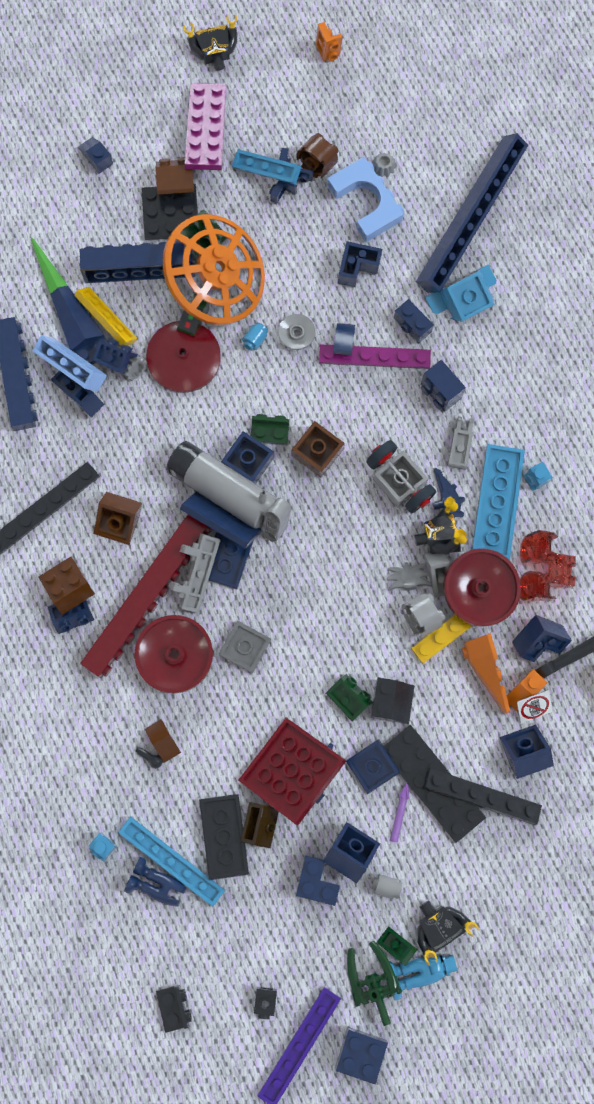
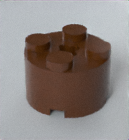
(318, 151)

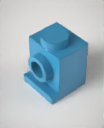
(538, 476)
(102, 847)

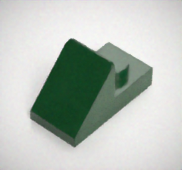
(397, 946)

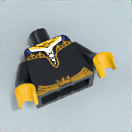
(214, 43)
(441, 532)

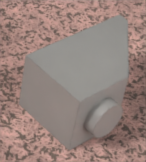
(437, 566)

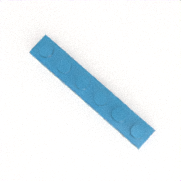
(171, 861)

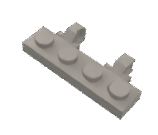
(202, 559)

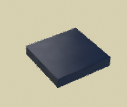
(373, 766)

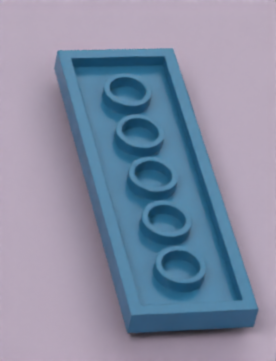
(498, 499)

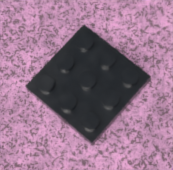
(166, 211)

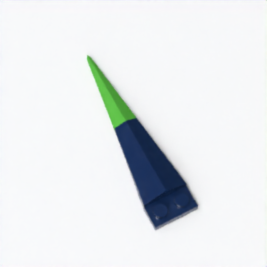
(78, 326)

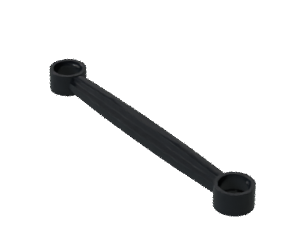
(567, 658)

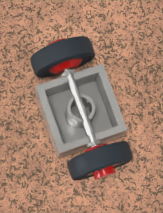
(400, 477)

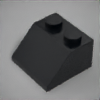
(392, 700)

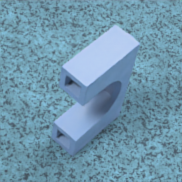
(362, 175)

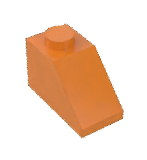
(527, 687)

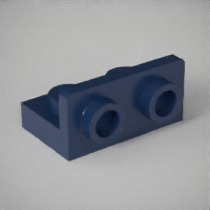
(113, 355)
(73, 618)

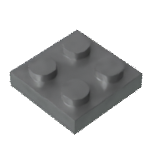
(244, 646)

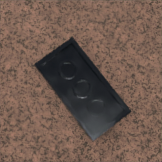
(222, 836)

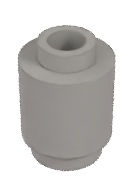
(386, 886)

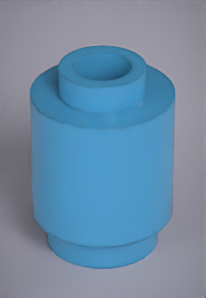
(255, 336)

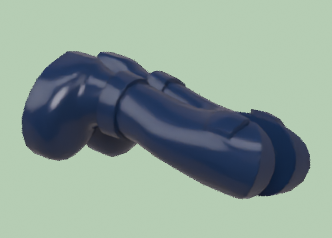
(156, 893)

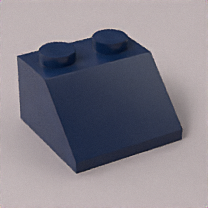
(527, 751)

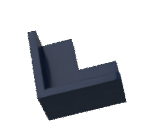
(539, 636)

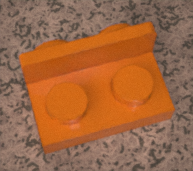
(327, 44)

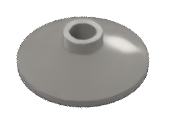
(294, 323)

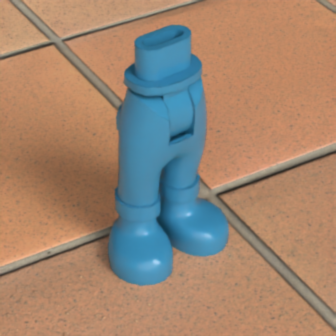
(427, 974)

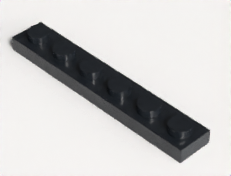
(482, 796)

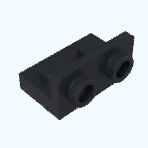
(173, 1009)

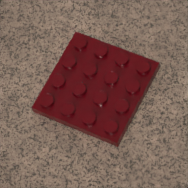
(292, 771)

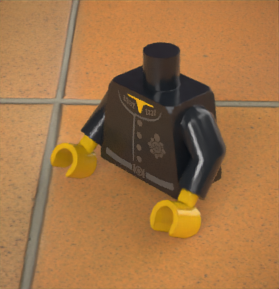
(440, 928)

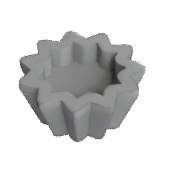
(384, 164)
(135, 368)

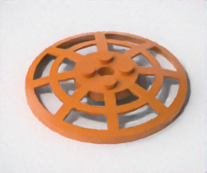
(209, 274)

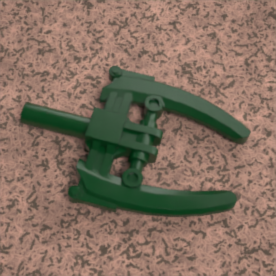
(376, 991)

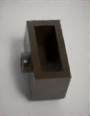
(259, 825)

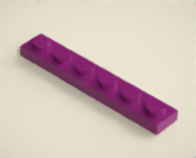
(377, 357)

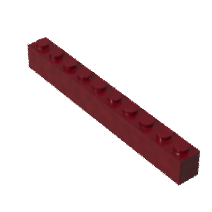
(143, 598)

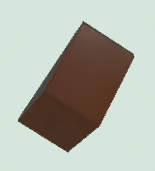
(162, 741)

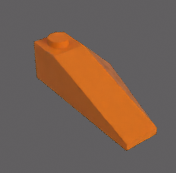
(482, 659)

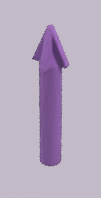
(404, 795)

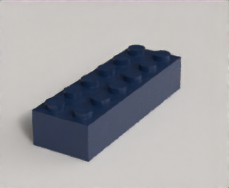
(129, 262)

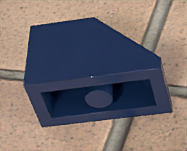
(96, 154)

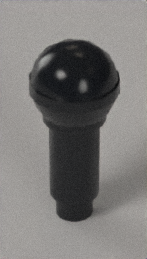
(154, 760)

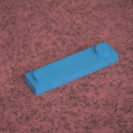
(266, 166)

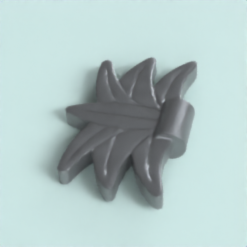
(408, 577)

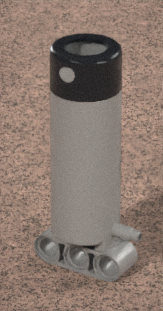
(229, 490)

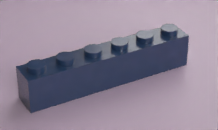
(15, 376)

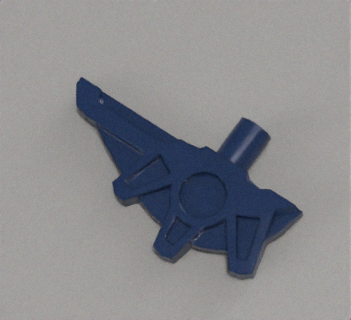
(447, 490)

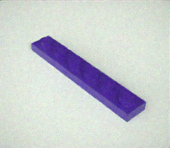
(299, 1046)

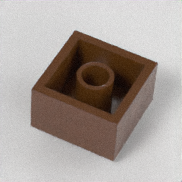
(317, 449)
(66, 585)

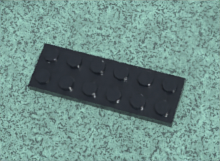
(413, 760)

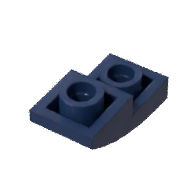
(344, 339)

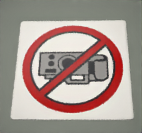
(534, 706)

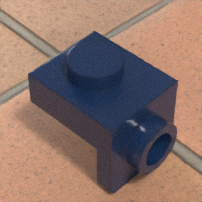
(278, 190)

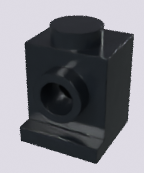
(269, 995)

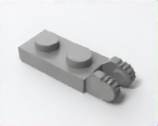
(461, 445)

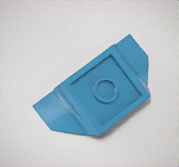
(466, 296)

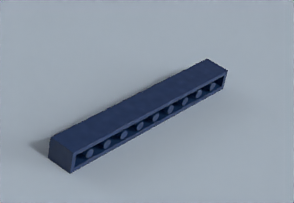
(472, 213)

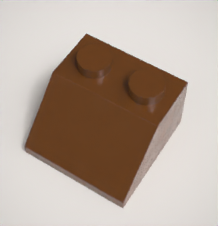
(173, 177)
(117, 518)

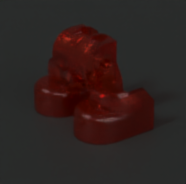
(535, 550)

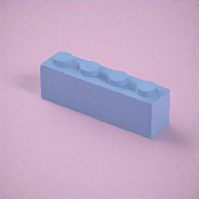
(69, 363)

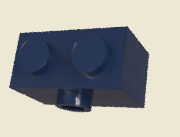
(413, 321)

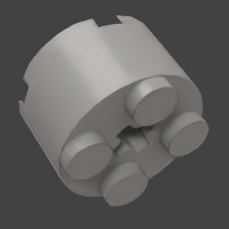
(423, 615)

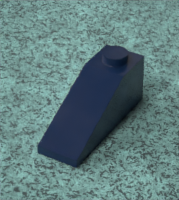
(84, 398)

